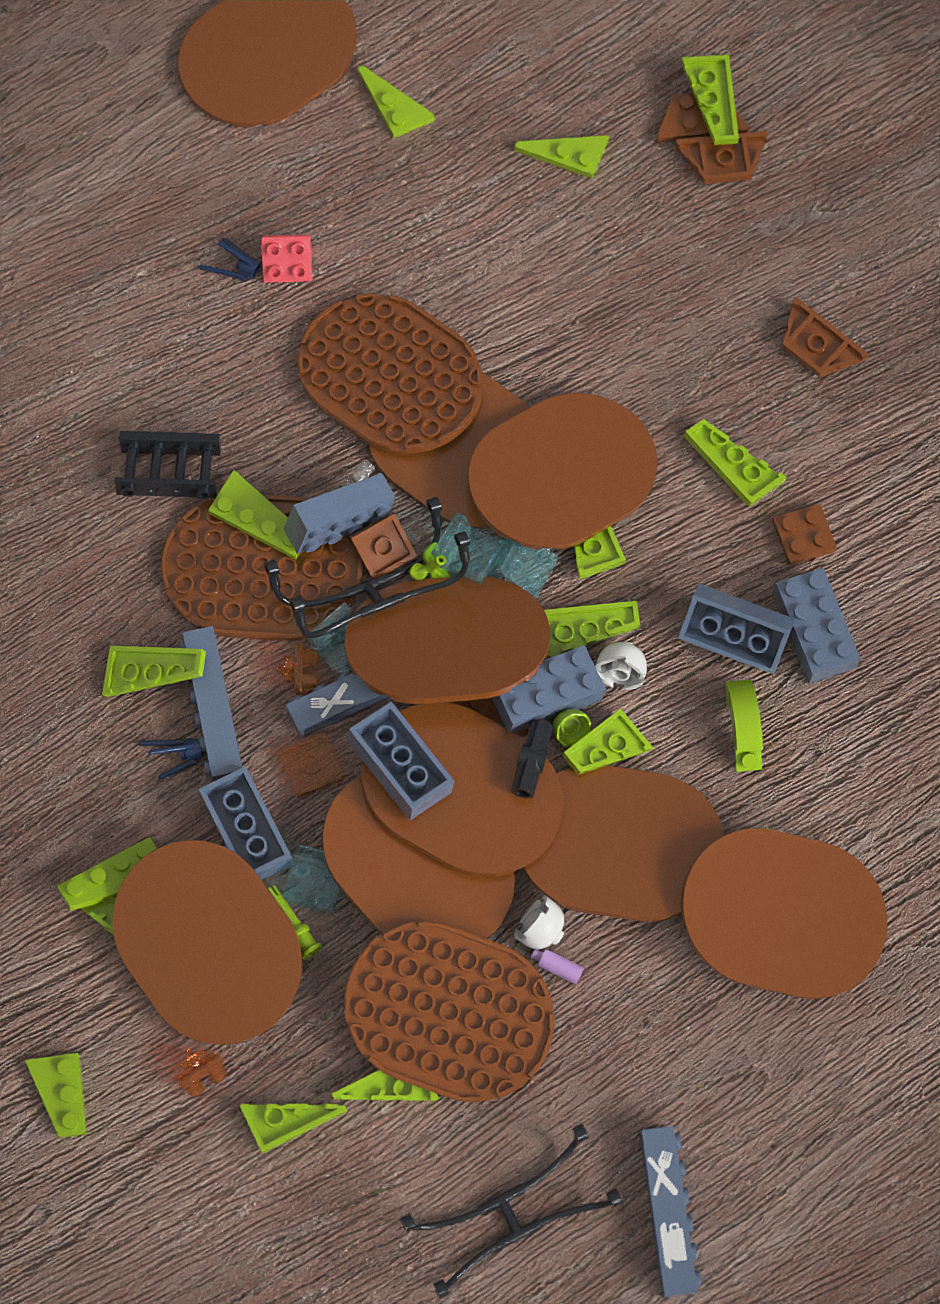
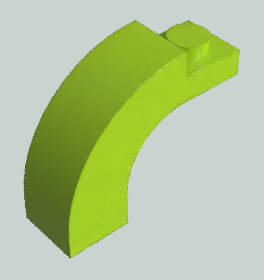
(746, 724)

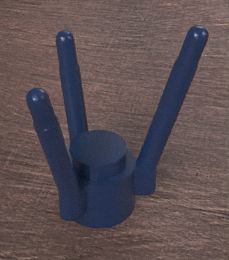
(246, 264)
(188, 749)

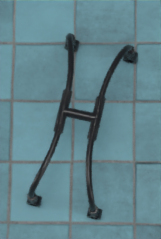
(369, 586)
(502, 1201)

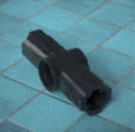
(532, 758)

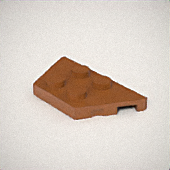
(686, 121)
(723, 161)
(818, 342)

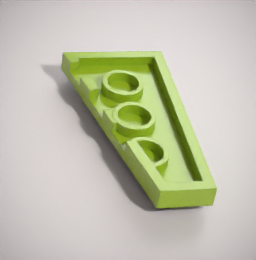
(713, 91)
(739, 469)
(252, 513)
(589, 624)
(148, 667)
(104, 878)

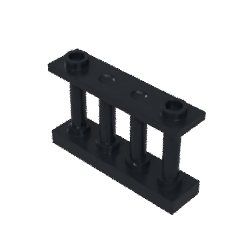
(168, 443)

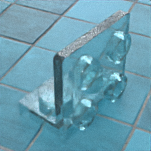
(482, 550)
(524, 566)
(332, 645)
(310, 881)

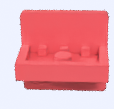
(287, 258)

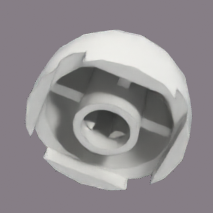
(622, 665)
(541, 925)

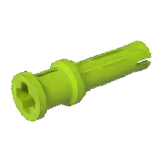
(309, 946)

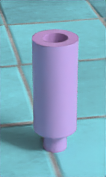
(558, 965)

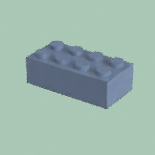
(338, 513)
(819, 626)
(736, 628)
(559, 684)
(400, 761)
(246, 822)

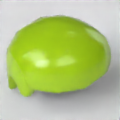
(571, 726)

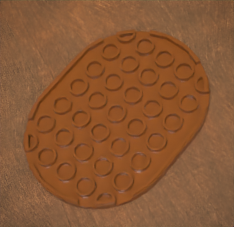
(265, 57)
(390, 373)
(445, 469)
(562, 471)
(221, 579)
(449, 641)
(481, 823)
(624, 843)
(398, 882)
(784, 913)
(207, 942)
(449, 1011)

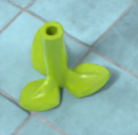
(419, 571)

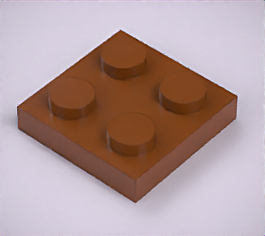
(804, 534)
(383, 545)

